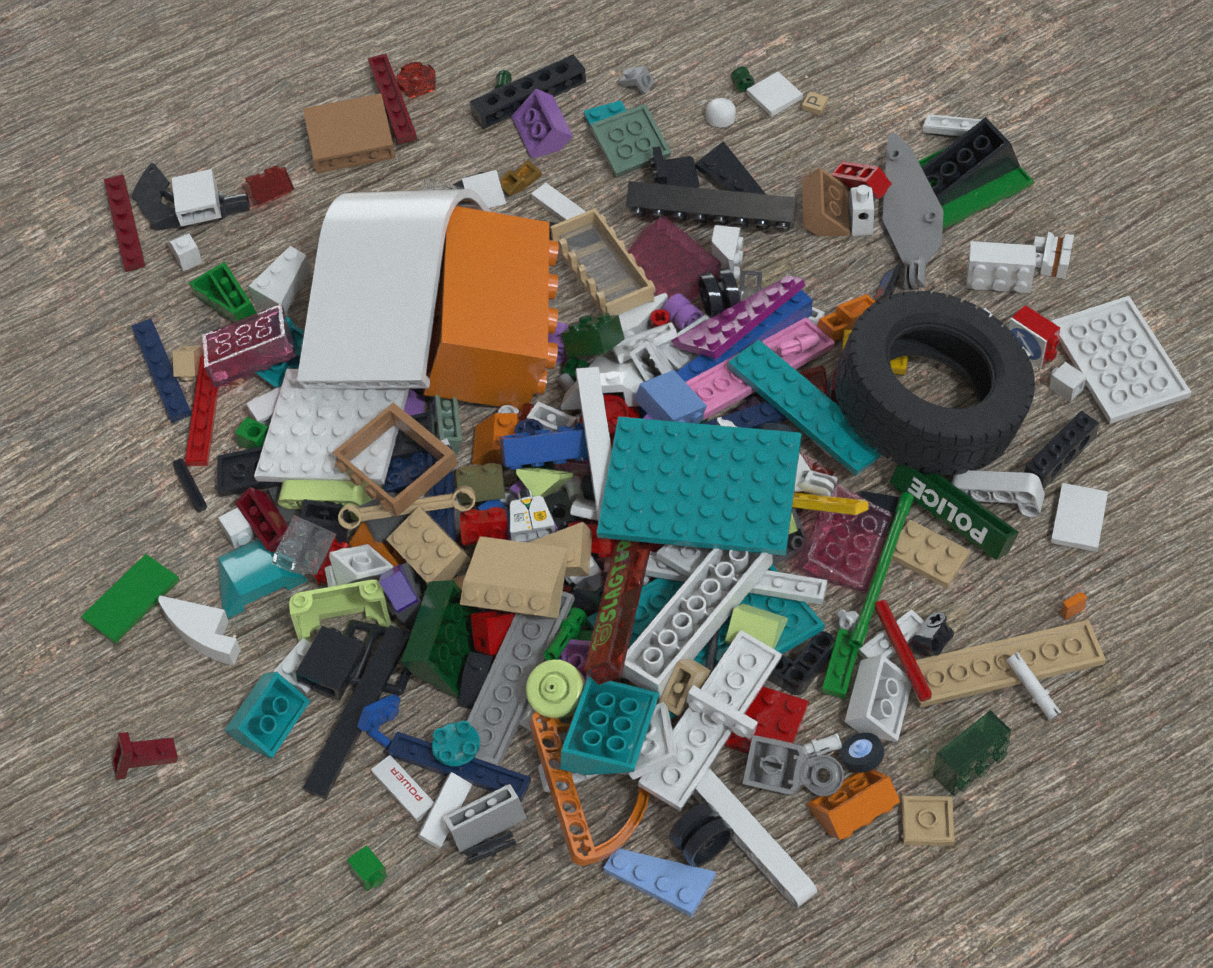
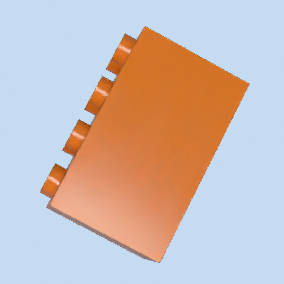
(493, 310)

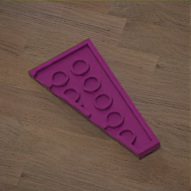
(728, 327)

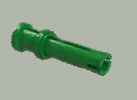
(568, 629)

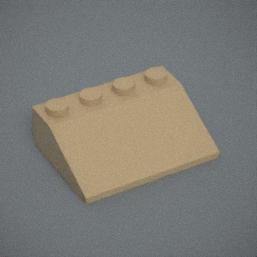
(515, 577)

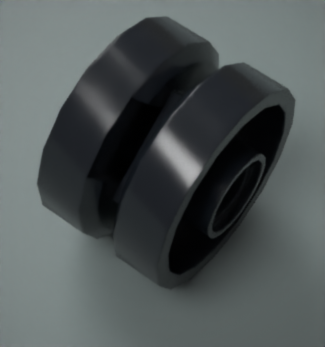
(718, 291)
(701, 834)

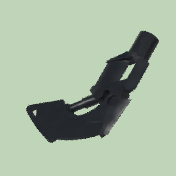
(153, 187)

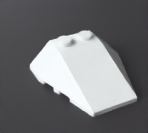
(613, 377)

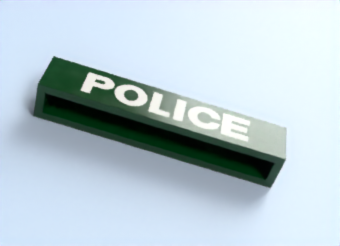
(956, 510)

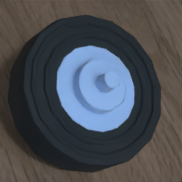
(862, 752)

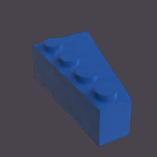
(544, 447)

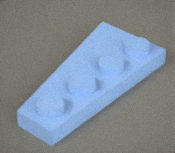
(662, 879)

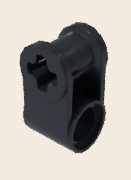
(932, 635)

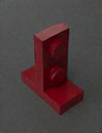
(141, 754)

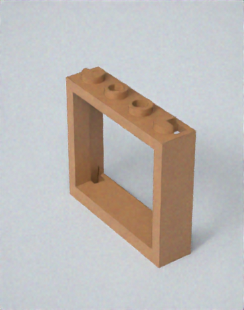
(371, 432)

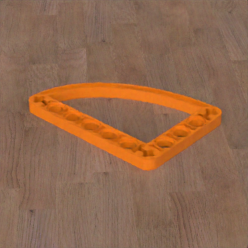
(570, 796)

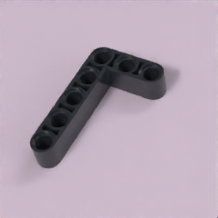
(799, 669)

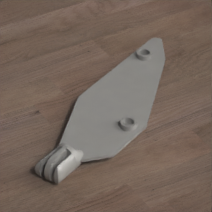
(911, 212)

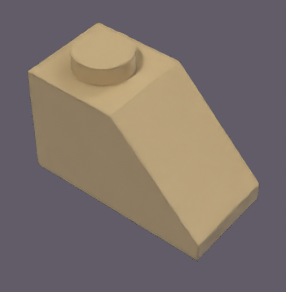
(186, 361)
(684, 676)

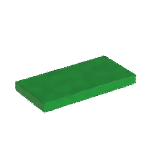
(130, 598)

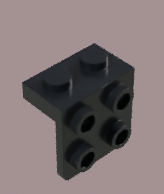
(673, 171)

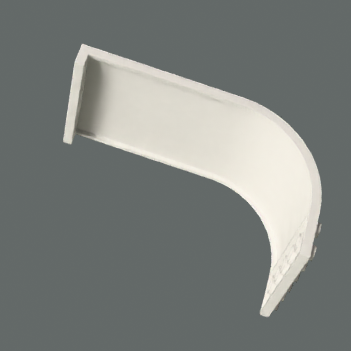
(377, 288)

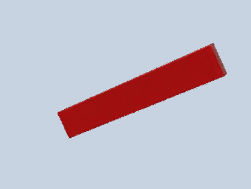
(202, 419)

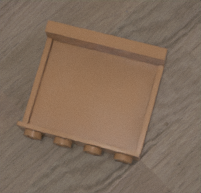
(349, 133)

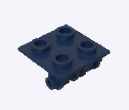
(404, 472)

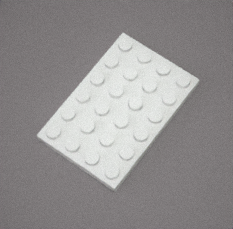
(1121, 359)

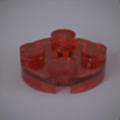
(424, 84)

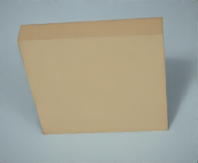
(928, 820)

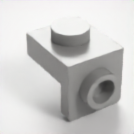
(637, 77)

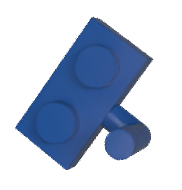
(377, 714)

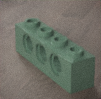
(446, 420)

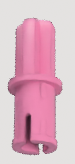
(798, 344)

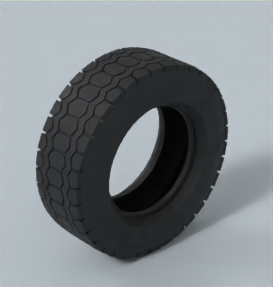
(913, 428)

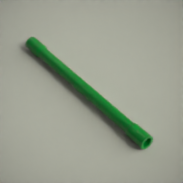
(861, 627)

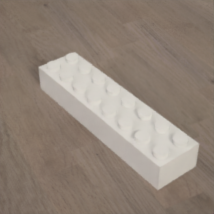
(693, 616)

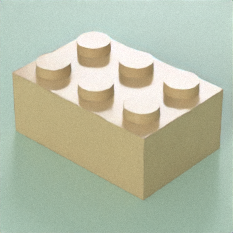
(428, 547)

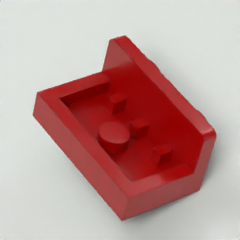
(483, 523)

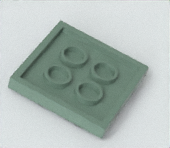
(629, 139)

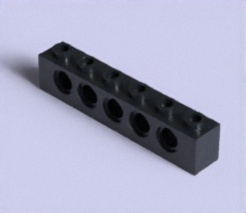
(505, 101)

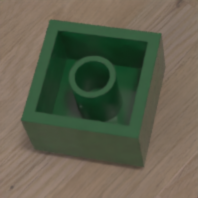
(592, 335)

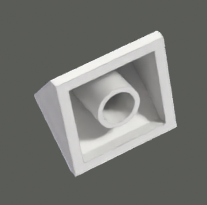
(358, 564)

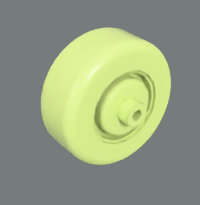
(555, 689)

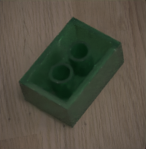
(972, 753)

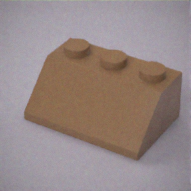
(825, 205)

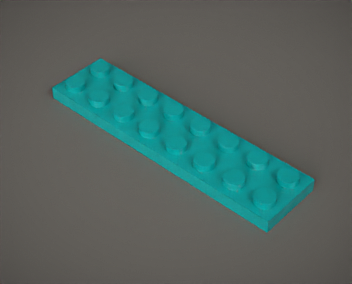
(803, 405)

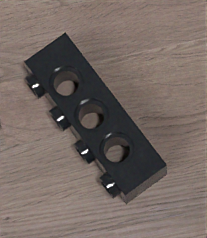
(1063, 448)
(560, 506)

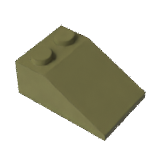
(484, 479)

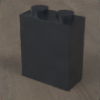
(331, 662)

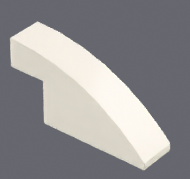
(201, 628)

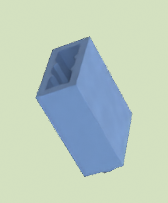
(670, 399)

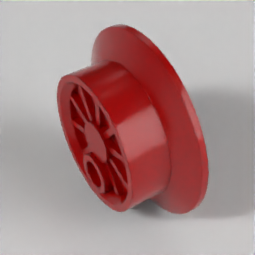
(616, 407)

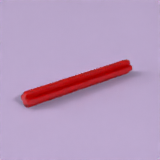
(903, 650)

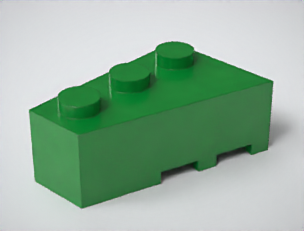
(223, 293)

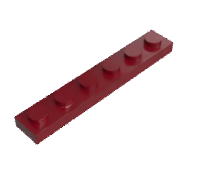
(392, 99)
(124, 223)

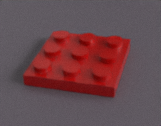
(777, 718)

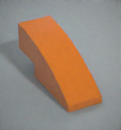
(844, 317)

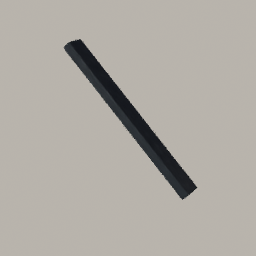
(346, 731)

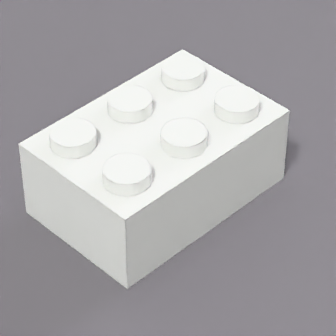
(1000, 267)

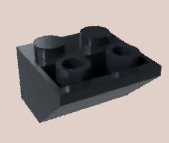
(326, 516)

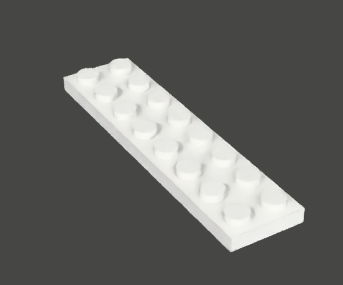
(696, 735)

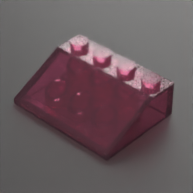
(672, 259)
(247, 346)
(846, 546)

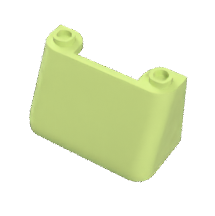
(335, 601)

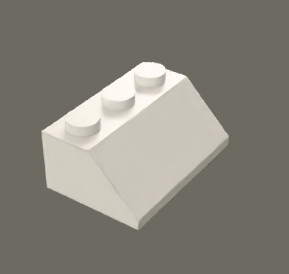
(879, 698)

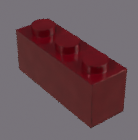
(263, 517)

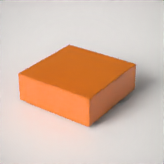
(1073, 605)

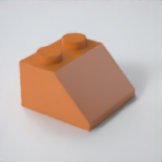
(487, 435)

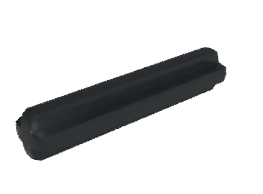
(189, 485)

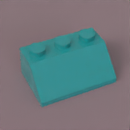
(267, 714)

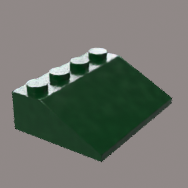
(441, 638)

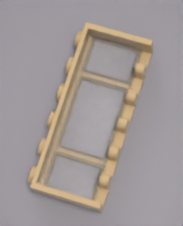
(602, 263)

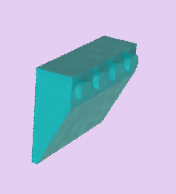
(608, 728)

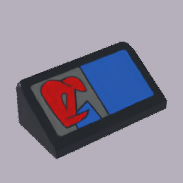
(888, 283)

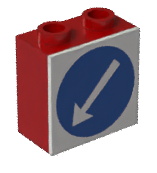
(1036, 335)

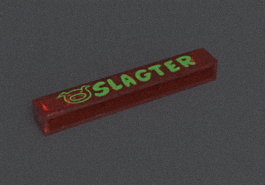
(617, 611)

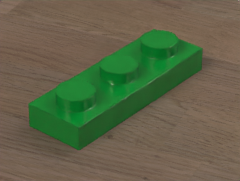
(840, 666)

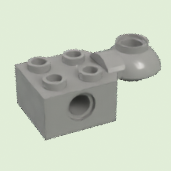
(787, 767)

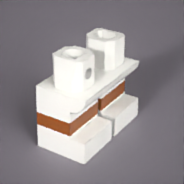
(1056, 254)

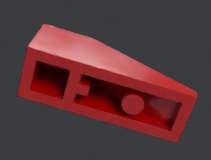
(859, 174)

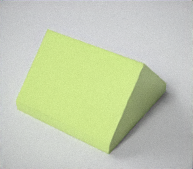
(543, 481)
(757, 623)

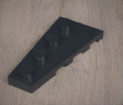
(727, 171)

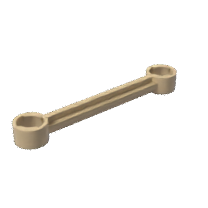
(426, 504)

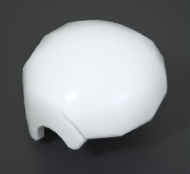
(720, 112)

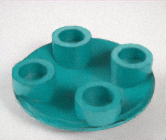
(455, 743)

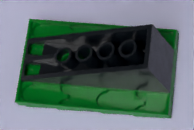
(974, 172)

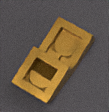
(523, 177)

